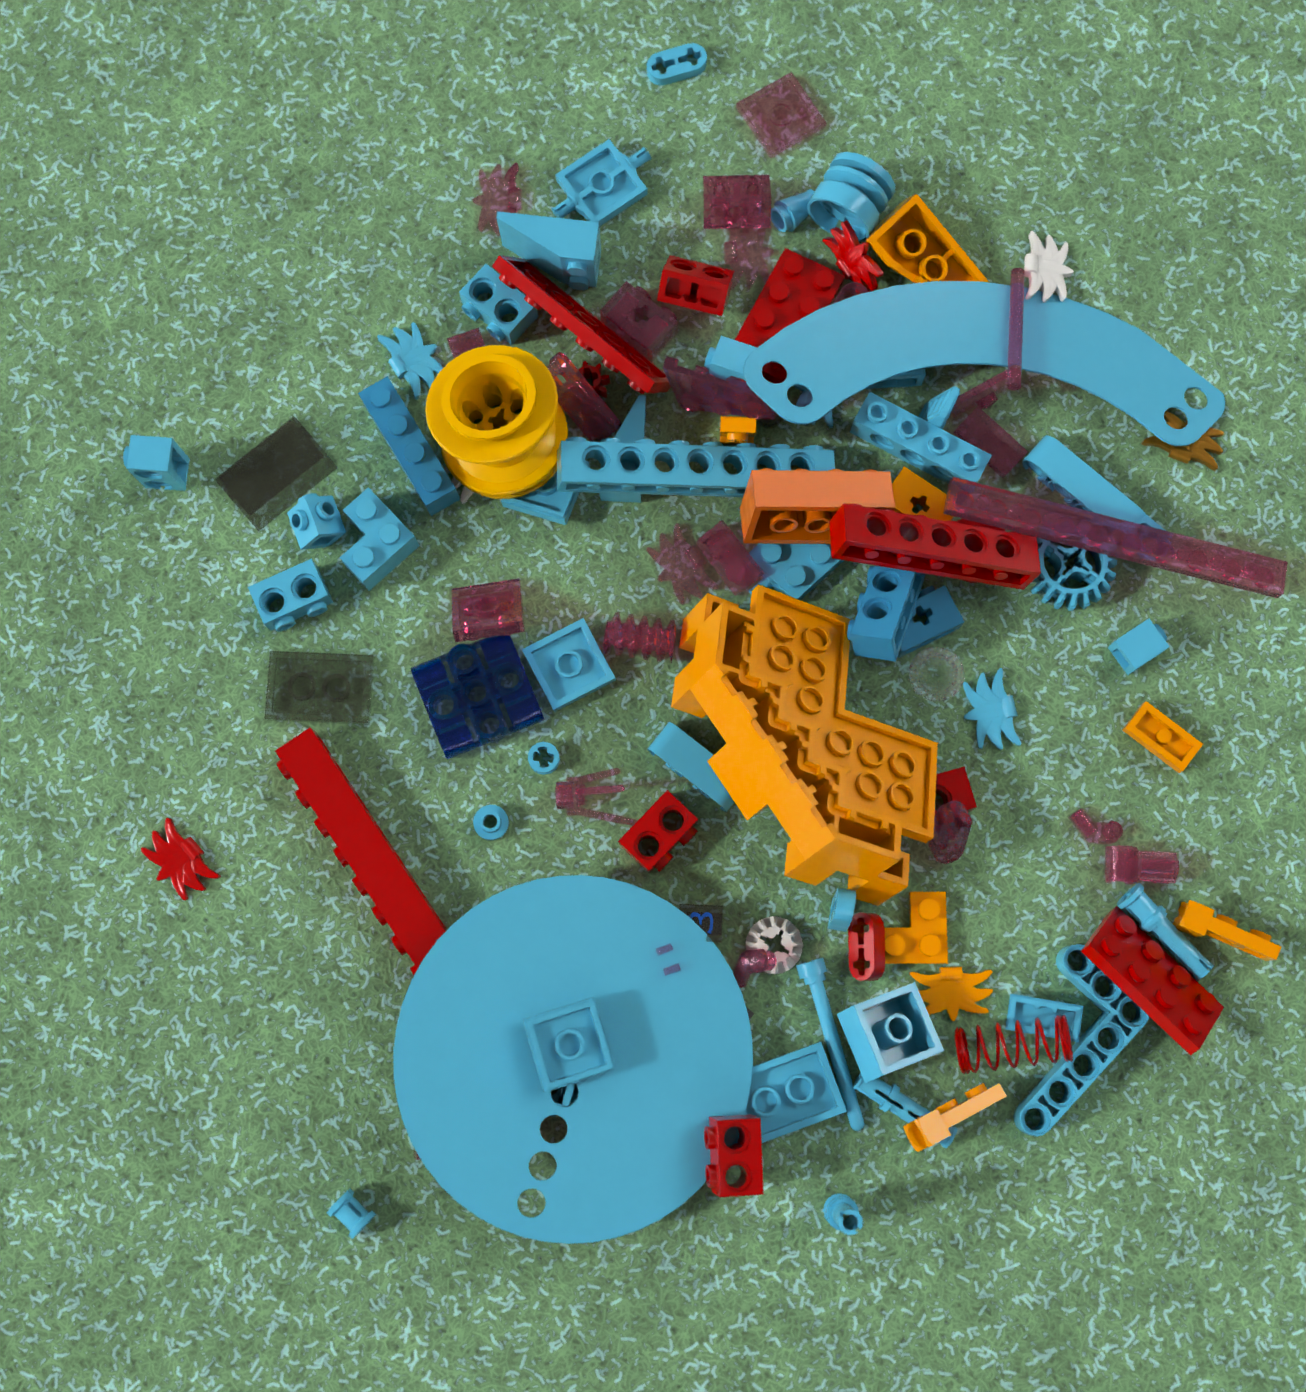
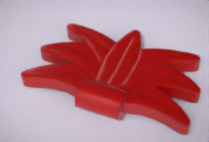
(853, 256)
(179, 860)

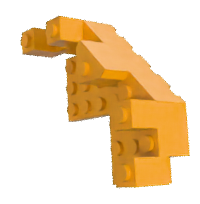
(828, 774)

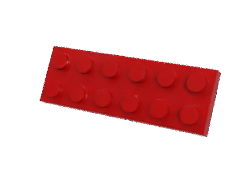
(590, 331)

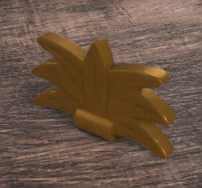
(1194, 451)

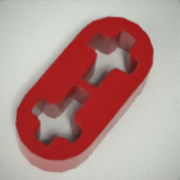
(866, 946)

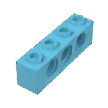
(918, 441)

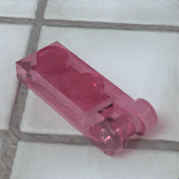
(582, 401)

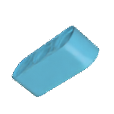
(690, 760)

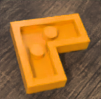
(925, 938)

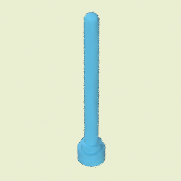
(813, 975)

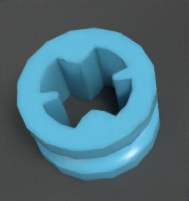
(535, 765)

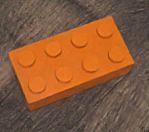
(801, 502)

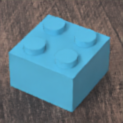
(890, 1032)

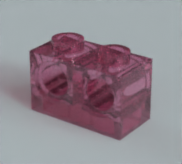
(736, 201)

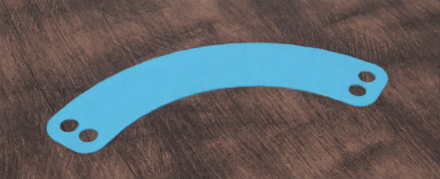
(968, 324)

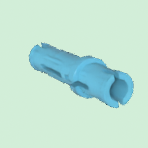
(885, 1104)

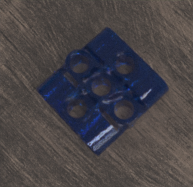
(436, 686)

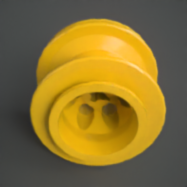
(506, 450)

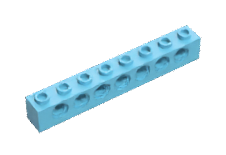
(576, 476)

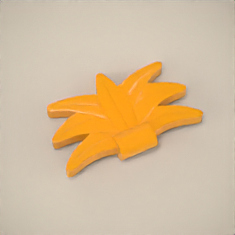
(953, 990)

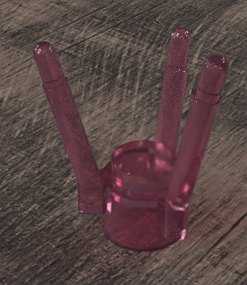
(573, 793)

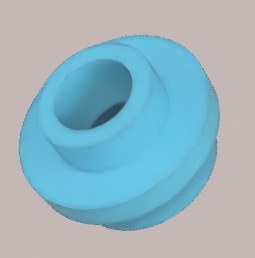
(491, 833)

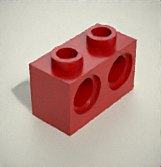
(695, 285)
(652, 826)
(744, 1153)

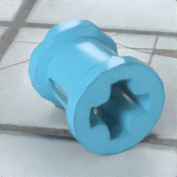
(351, 1213)

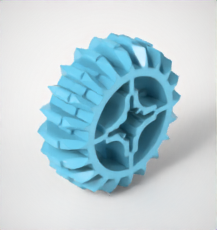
(1080, 572)

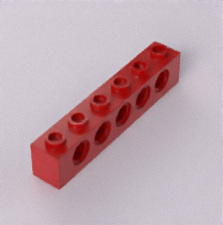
(933, 546)

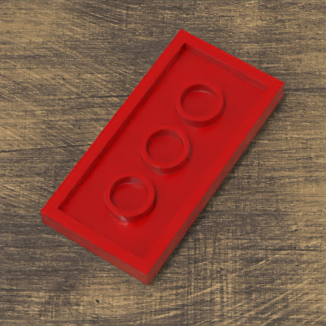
(791, 293)
(1153, 980)

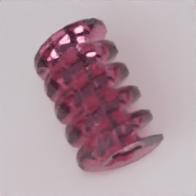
(640, 637)

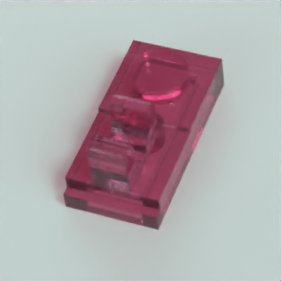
(729, 558)

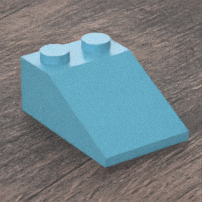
(557, 246)

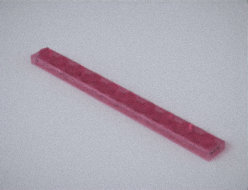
(1115, 537)

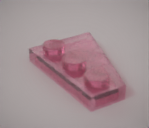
(701, 391)

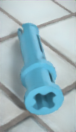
(1154, 920)
(835, 1208)

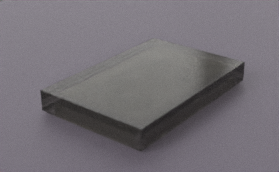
(319, 687)

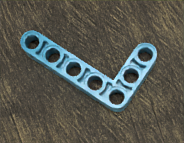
(1088, 1045)

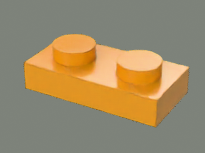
(1162, 737)

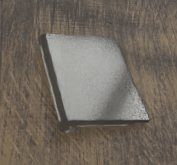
(276, 473)

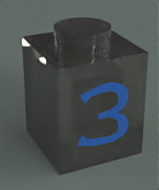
(707, 918)

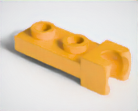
(737, 429)
(1198, 921)
(934, 1125)

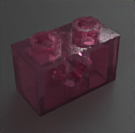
(646, 337)

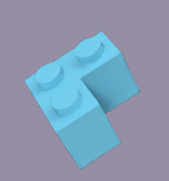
(383, 542)

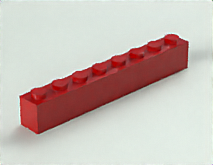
(361, 845)

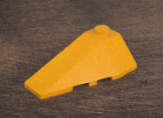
(920, 246)

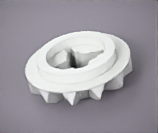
(791, 941)

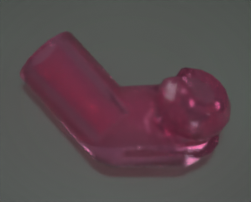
(1096, 832)
(753, 962)

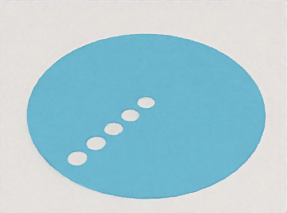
(632, 1132)

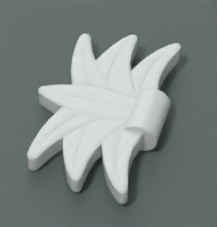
(1046, 268)

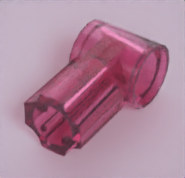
(1133, 865)

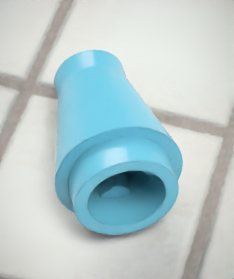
(790, 211)

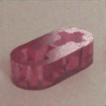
(956, 832)

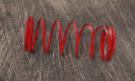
(1061, 1026)

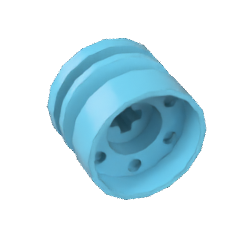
(851, 191)

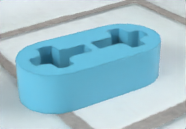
(676, 64)
(842, 909)

